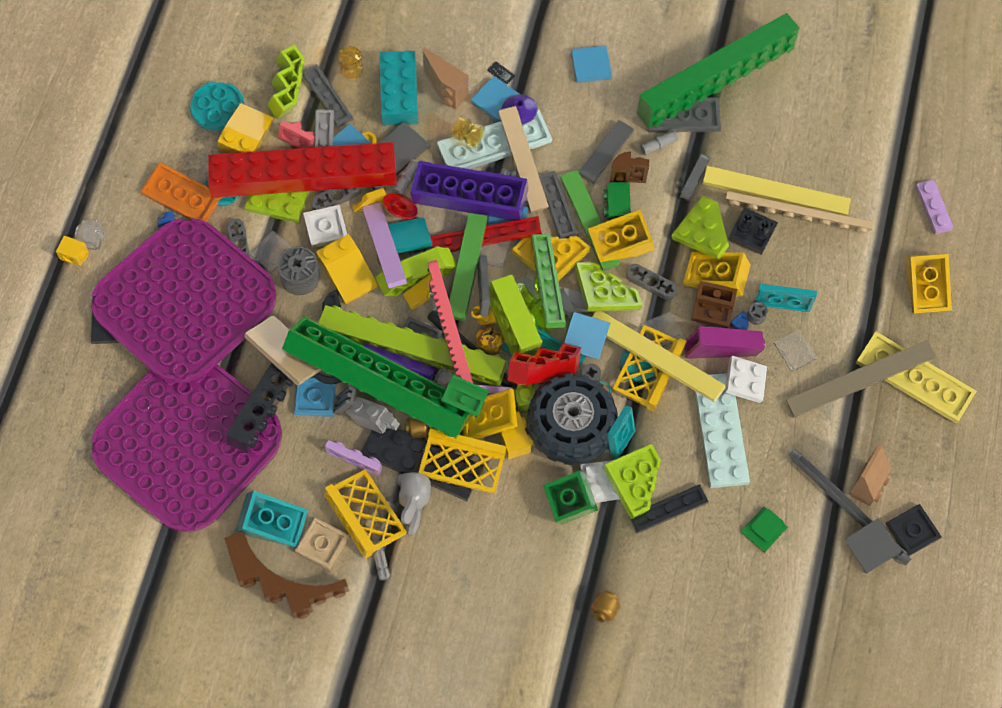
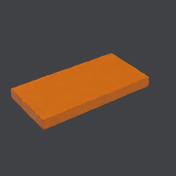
(180, 193)

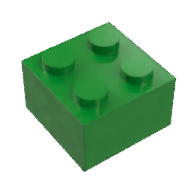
(570, 497)

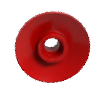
(400, 206)

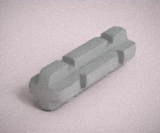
(381, 563)

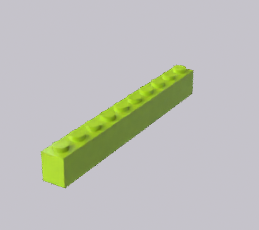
(413, 345)

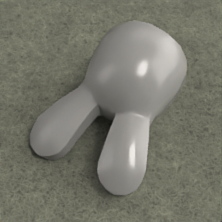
(413, 496)

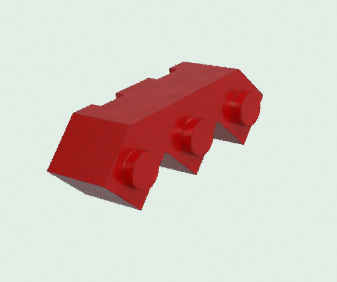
(546, 364)

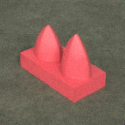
(295, 136)

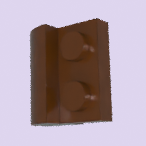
(629, 169)
(714, 304)

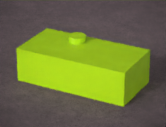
(513, 316)

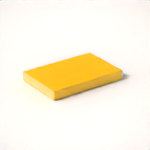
(495, 416)

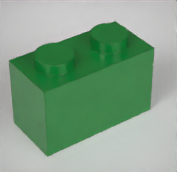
(617, 200)

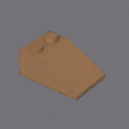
(446, 79)
(872, 477)

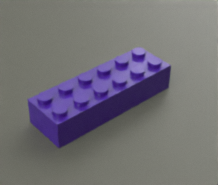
(469, 190)

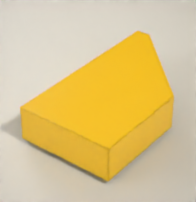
(370, 198)
(418, 293)

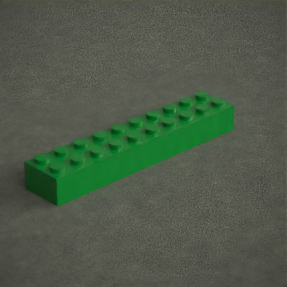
(717, 71)
(374, 375)

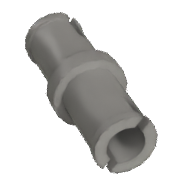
(659, 142)
(406, 177)

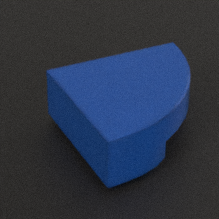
(168, 217)
(740, 322)

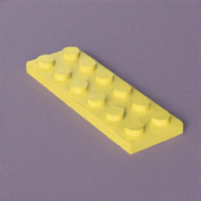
(922, 382)

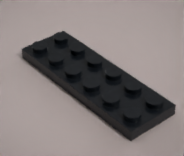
(405, 453)

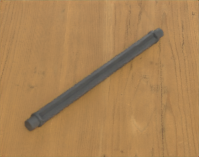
(838, 496)

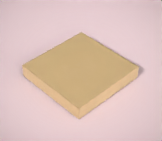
(322, 544)

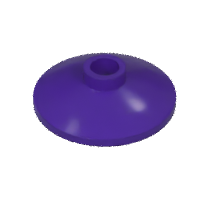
(525, 106)

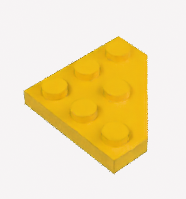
(566, 253)

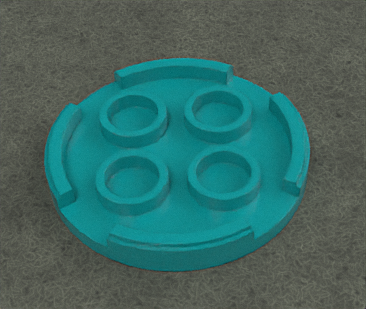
(215, 104)

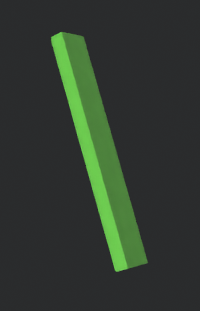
(584, 209)
(467, 265)
(548, 281)

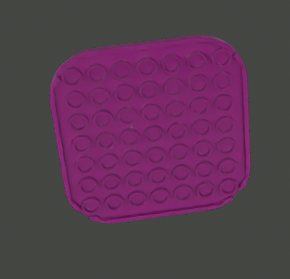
(183, 300)
(172, 450)

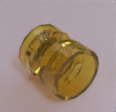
(350, 62)
(465, 130)

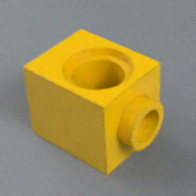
(72, 251)

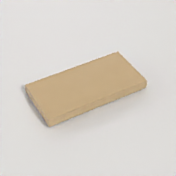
(269, 340)

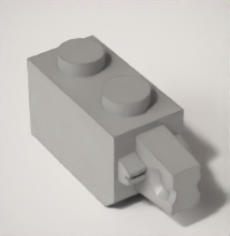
(372, 415)

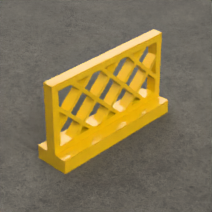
(662, 378)
(468, 445)
(351, 523)

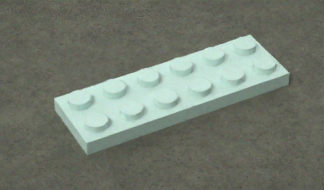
(492, 145)
(722, 439)

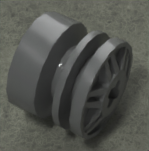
(302, 279)

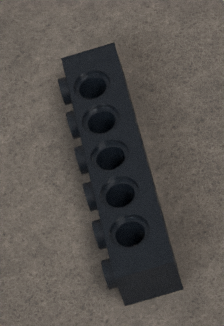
(245, 439)

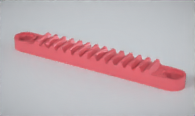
(448, 323)

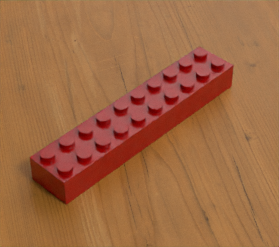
(301, 169)

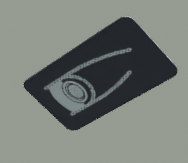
(501, 73)

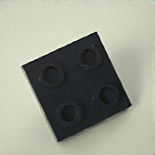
(752, 230)

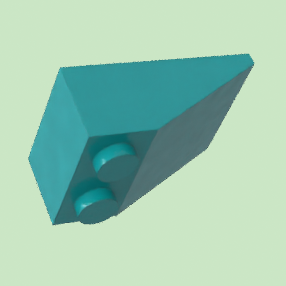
(271, 519)

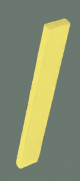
(776, 191)
(662, 358)

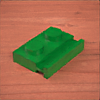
(465, 396)

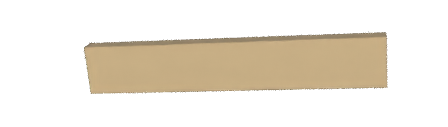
(523, 158)

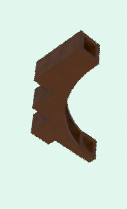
(299, 596)

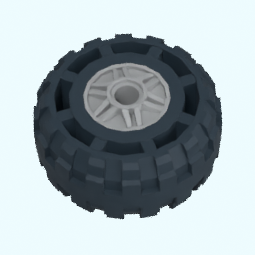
(571, 418)

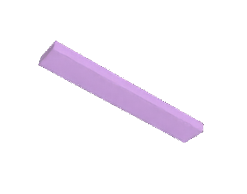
(384, 245)

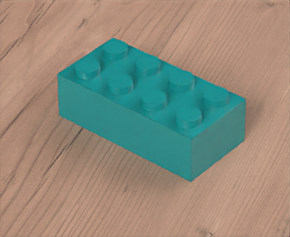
(398, 88)

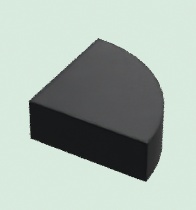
(332, 300)

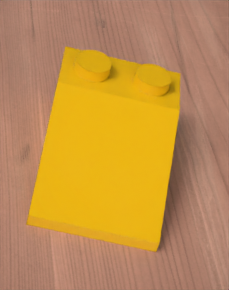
(244, 131)
(622, 237)
(346, 269)
(728, 271)
(929, 282)

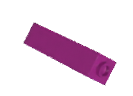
(723, 342)

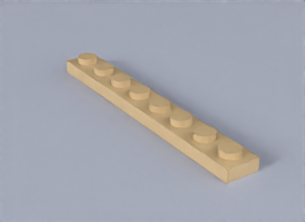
(805, 213)

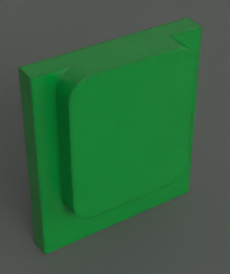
(764, 529)

